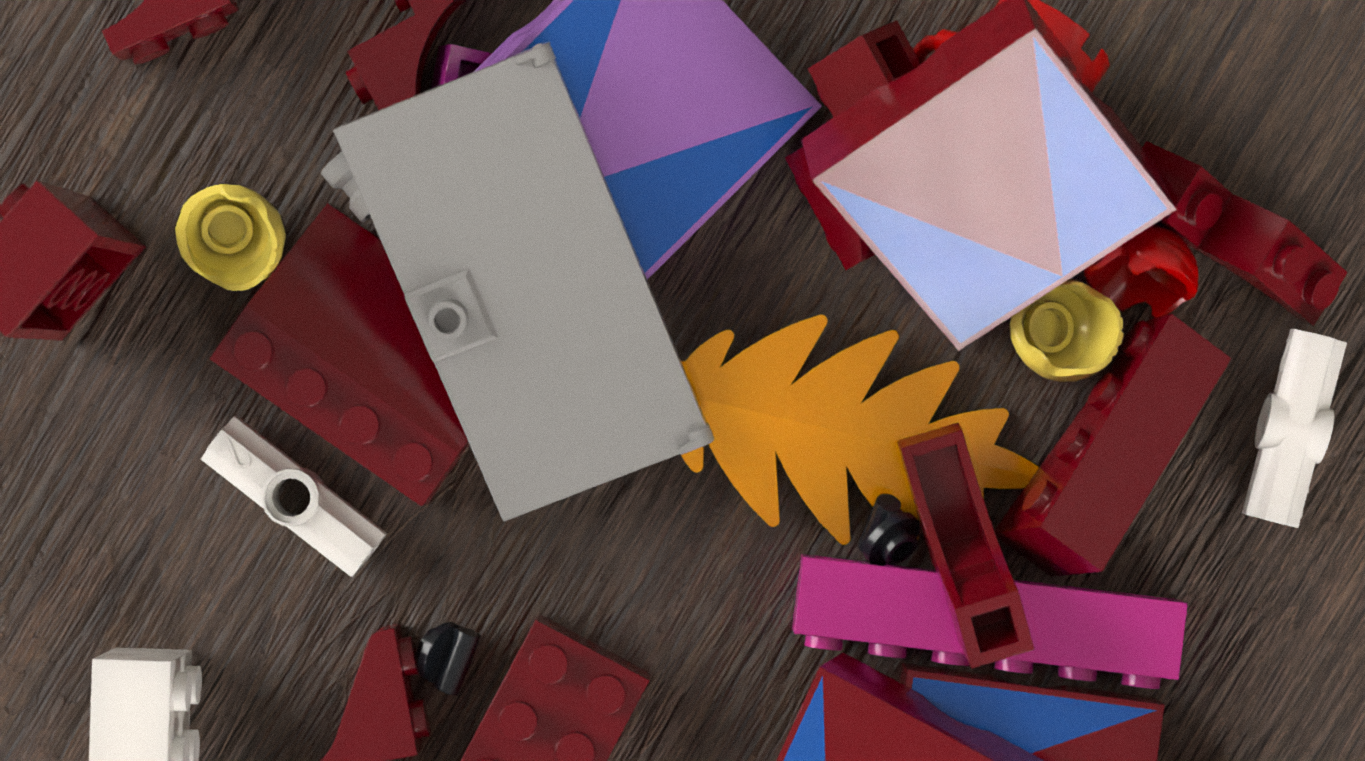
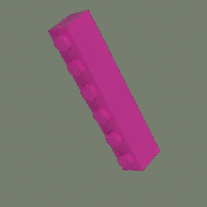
(1068, 624)

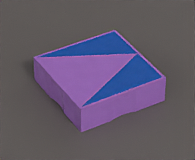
(672, 105)

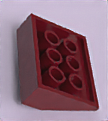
(347, 359)

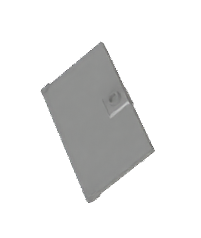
(524, 282)

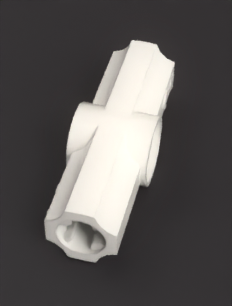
(1294, 427)
(259, 472)

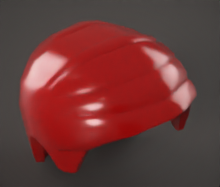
(1147, 269)

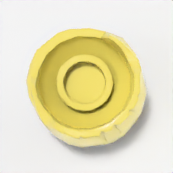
(230, 236)
(1068, 332)

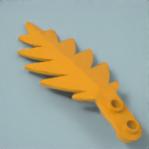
(825, 427)

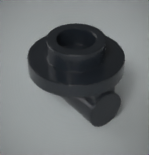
(889, 532)
(446, 656)

